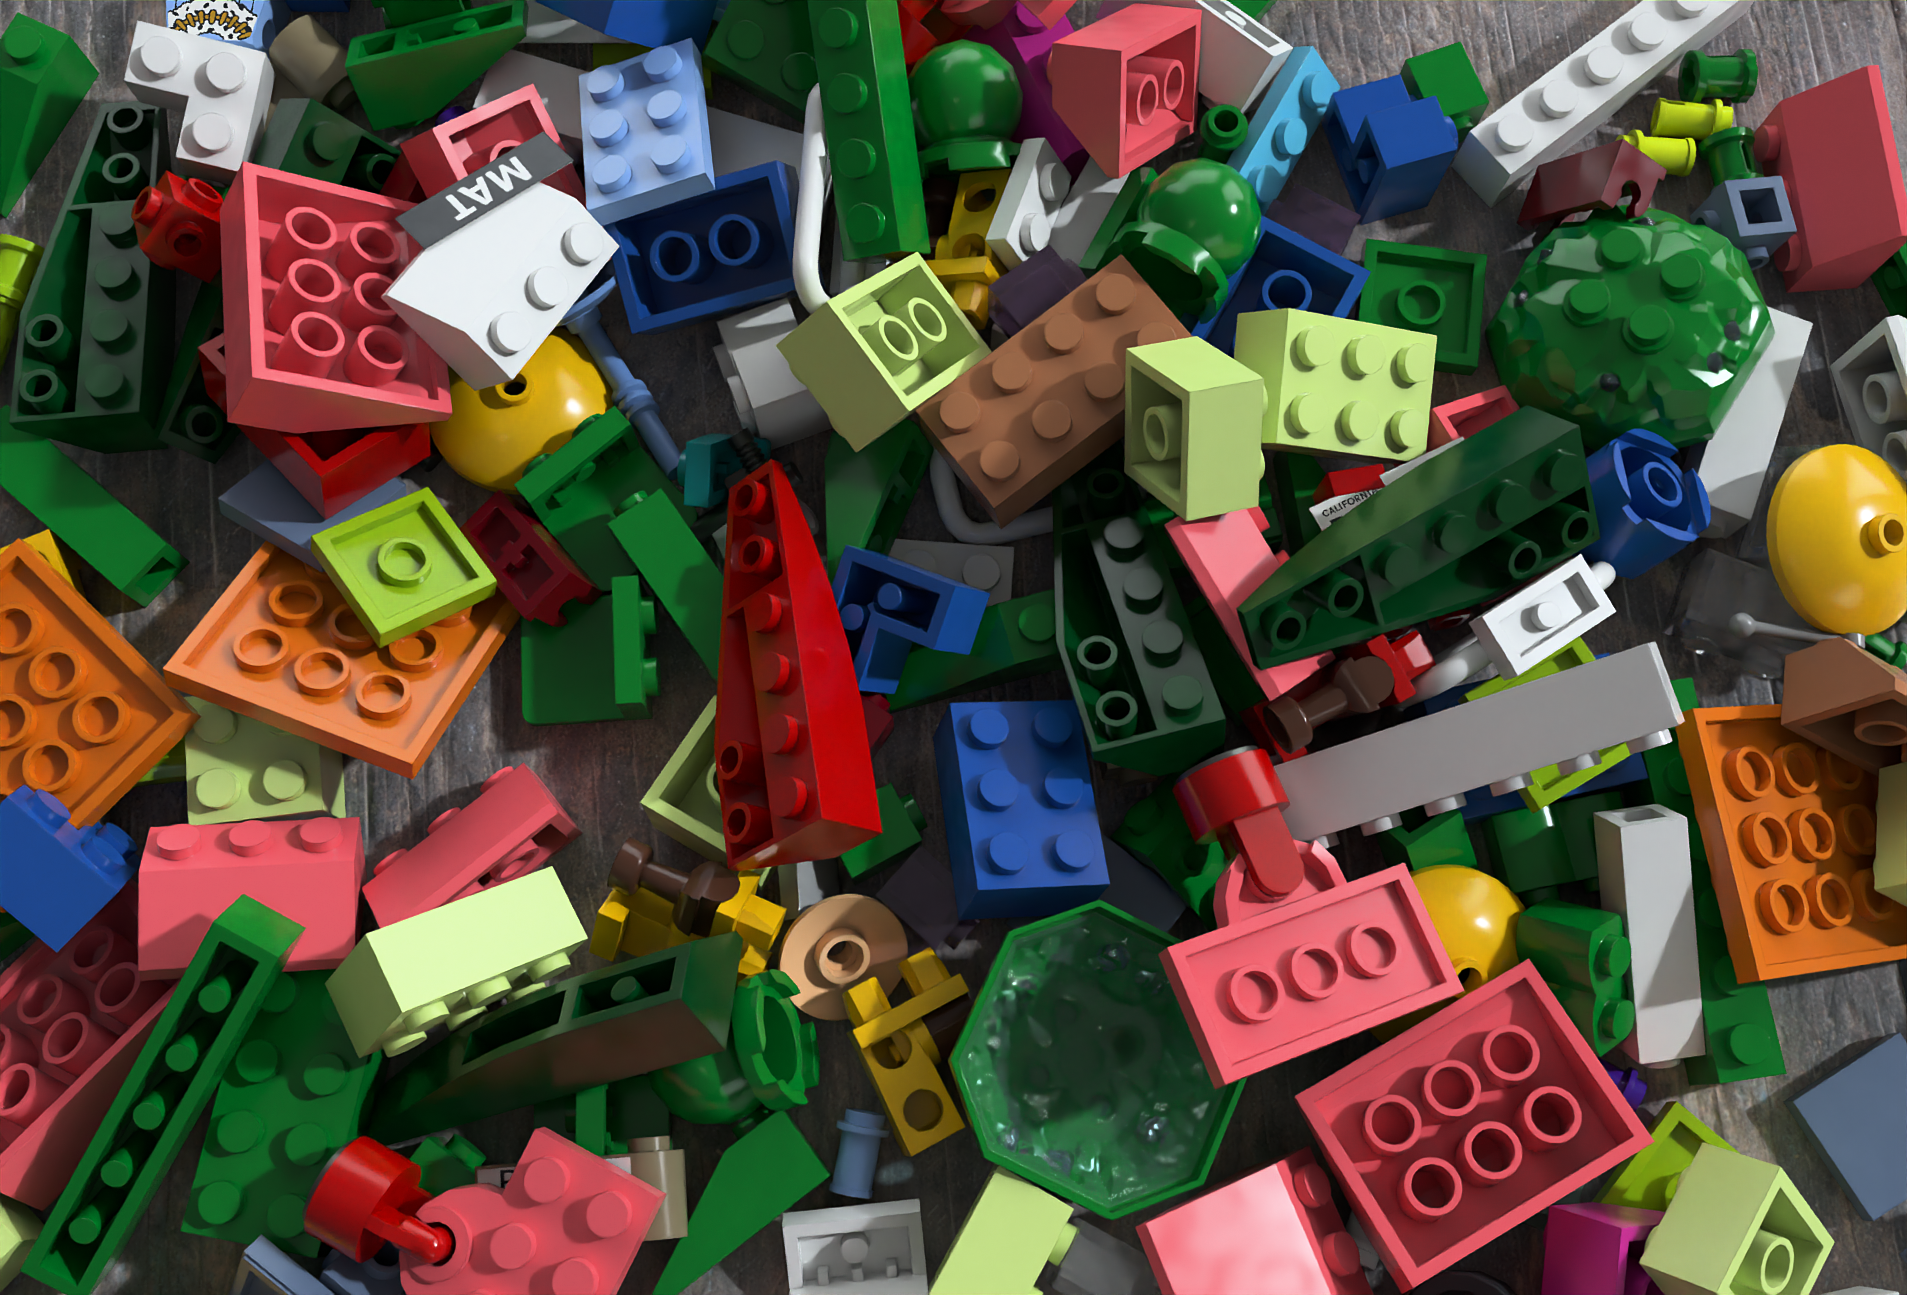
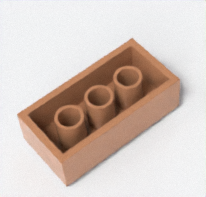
(1047, 393)

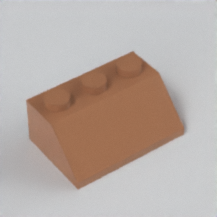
(1847, 703)

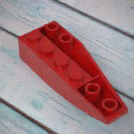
(787, 692)

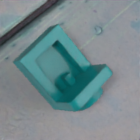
(707, 464)

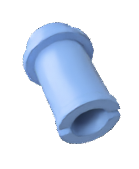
(858, 1152)

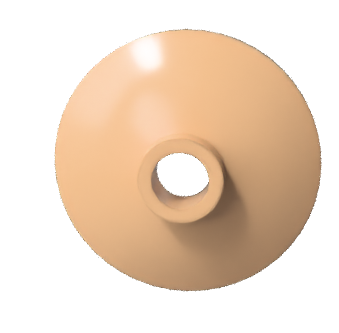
(872, 949)

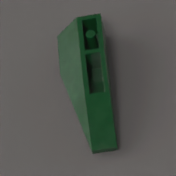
(302, 141)
(98, 309)
(1432, 541)
(1126, 629)
(568, 1039)

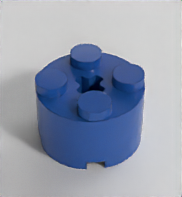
(1643, 503)

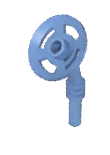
(628, 393)

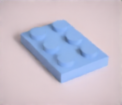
(645, 132)

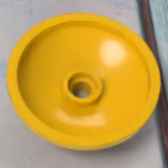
(499, 434)
(1841, 540)
(1476, 926)

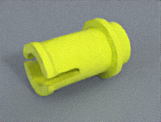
(1689, 119)
(1673, 154)

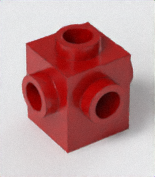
(180, 225)

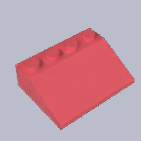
(306, 310)
(68, 1045)
(1469, 1124)
(1257, 1235)

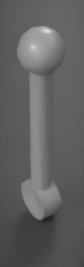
(1743, 625)

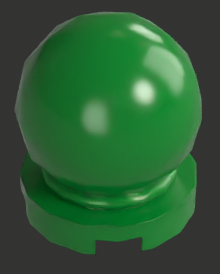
(964, 110)
(1191, 235)
(765, 1059)

